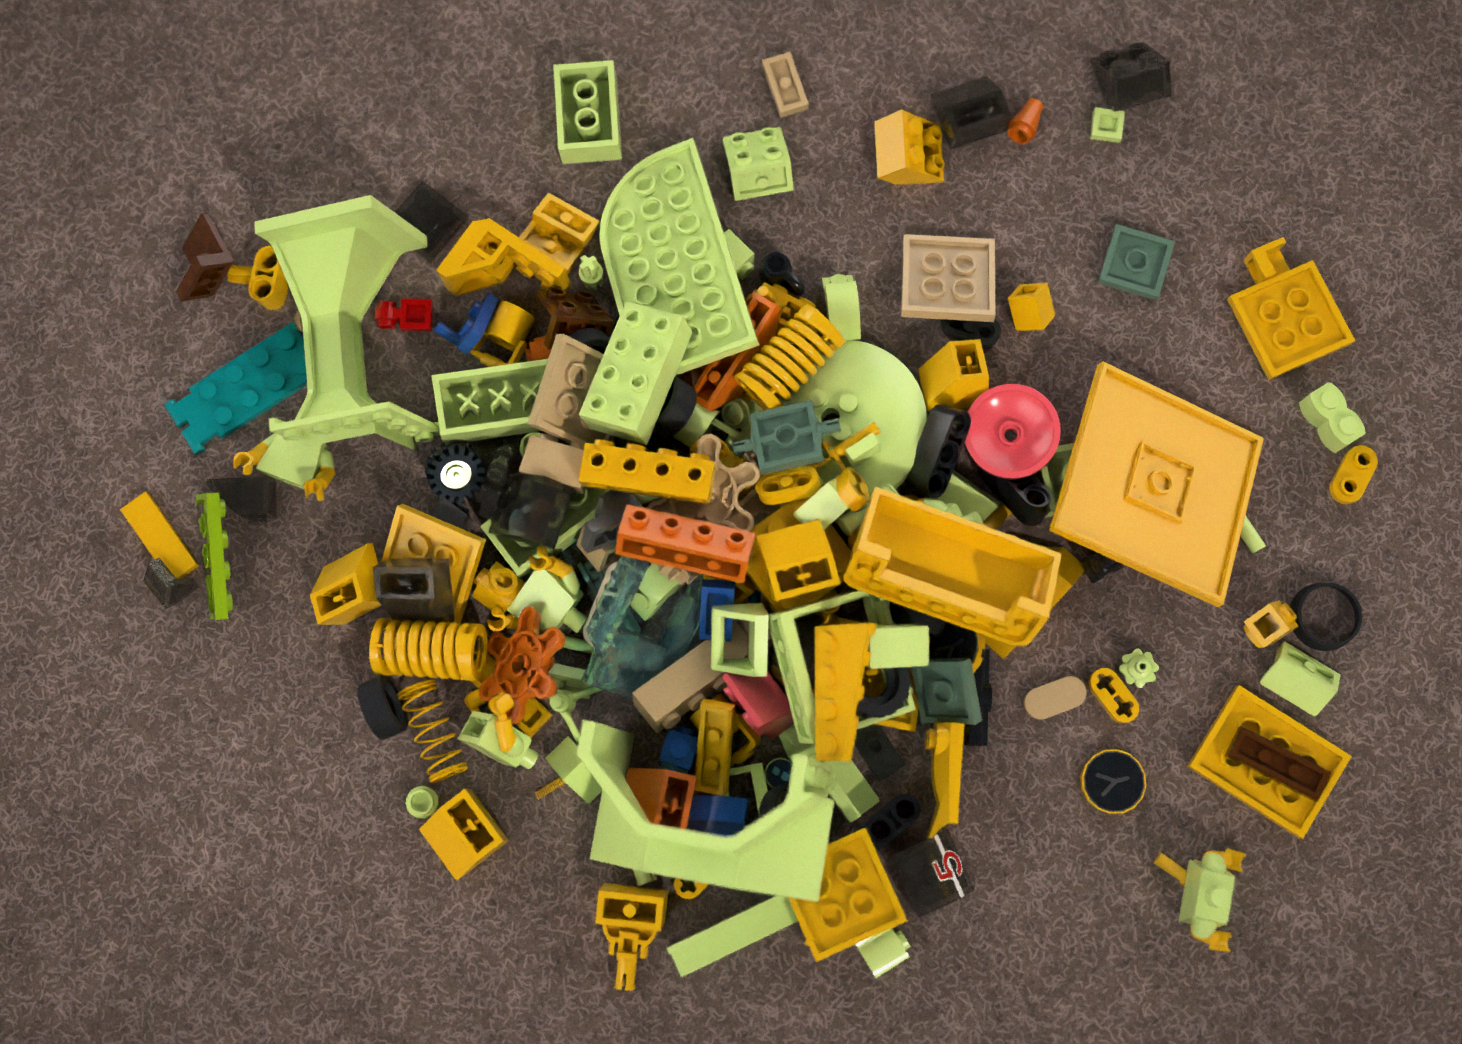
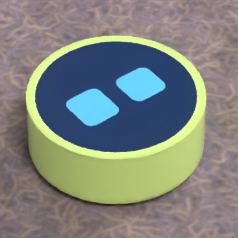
(778, 772)

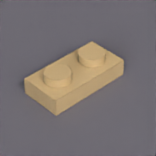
(785, 84)

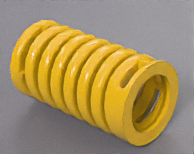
(802, 324)
(428, 649)

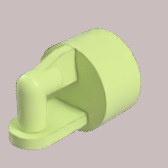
(702, 423)

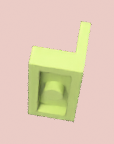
(899, 646)
(1301, 679)
(851, 790)

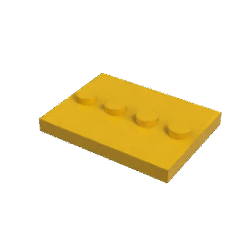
(1258, 792)

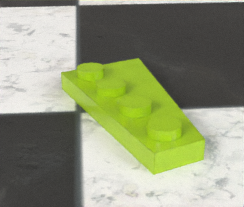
(213, 555)

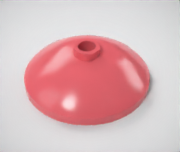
(1017, 410)

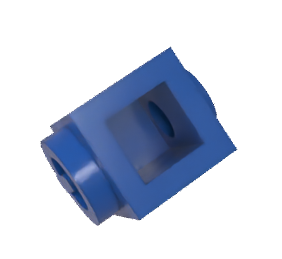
(679, 750)

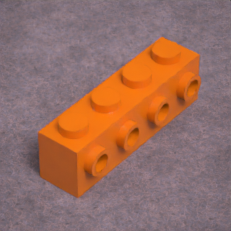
(684, 543)

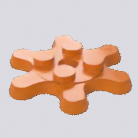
(538, 658)

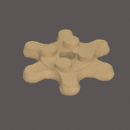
(726, 488)

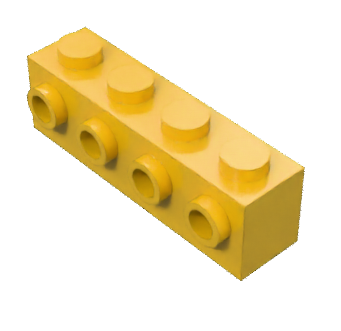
(648, 472)

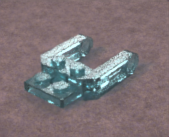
(627, 658)

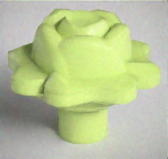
(1138, 668)

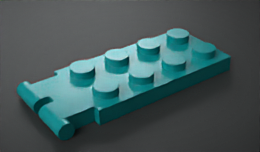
(242, 389)

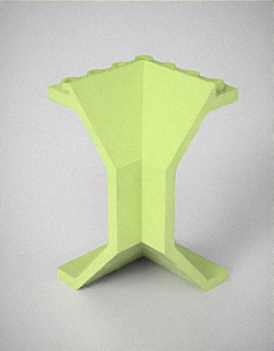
(335, 267)
(772, 856)

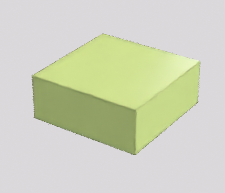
(1107, 125)
(863, 450)

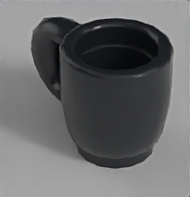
(778, 270)

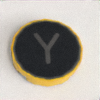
(958, 643)
(1113, 781)

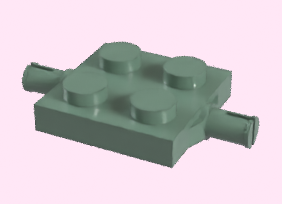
(786, 437)

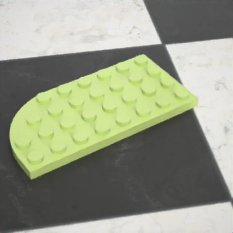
(672, 253)

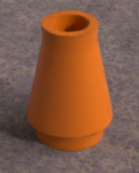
(1025, 122)

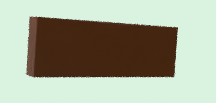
(1278, 764)

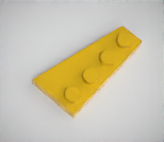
(839, 671)

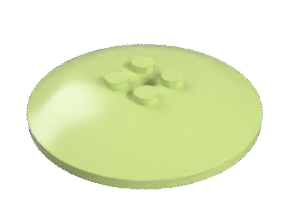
(864, 388)

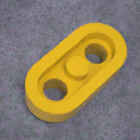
(1354, 473)
(788, 485)

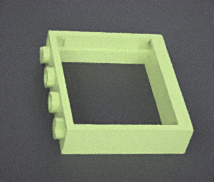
(793, 664)

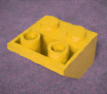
(908, 149)
(954, 375)
(797, 560)
(346, 588)
(463, 833)

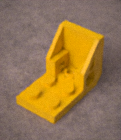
(479, 251)

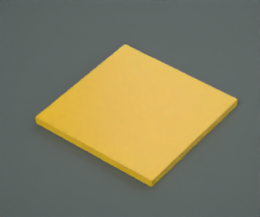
(1158, 484)

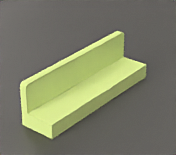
(732, 934)

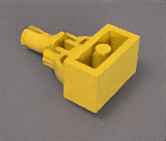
(632, 919)

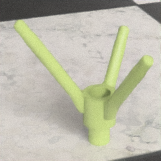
(566, 704)

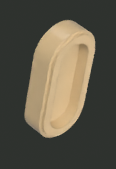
(1054, 698)

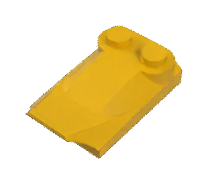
(946, 749)

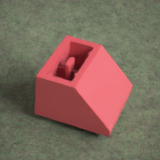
(763, 700)

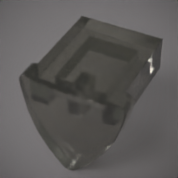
(165, 585)

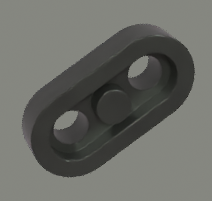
(970, 331)

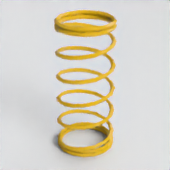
(411, 692)

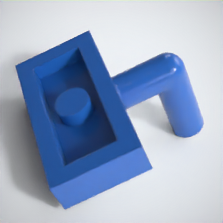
(472, 328)
(719, 593)

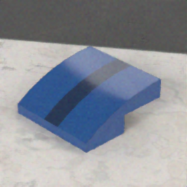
(717, 815)

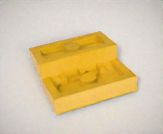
(560, 231)

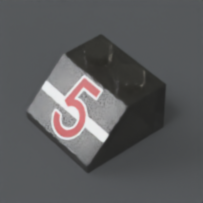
(931, 873)

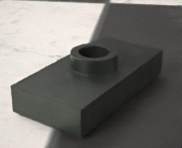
(877, 751)

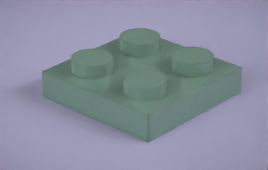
(1136, 262)
(947, 691)

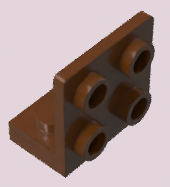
(208, 260)
(573, 312)

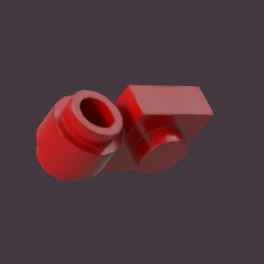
(413, 315)

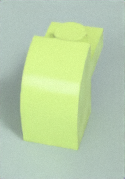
(843, 305)
(653, 592)

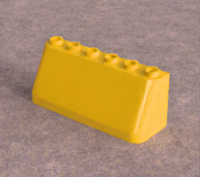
(953, 568)

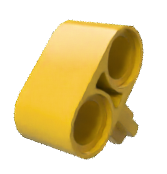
(262, 278)

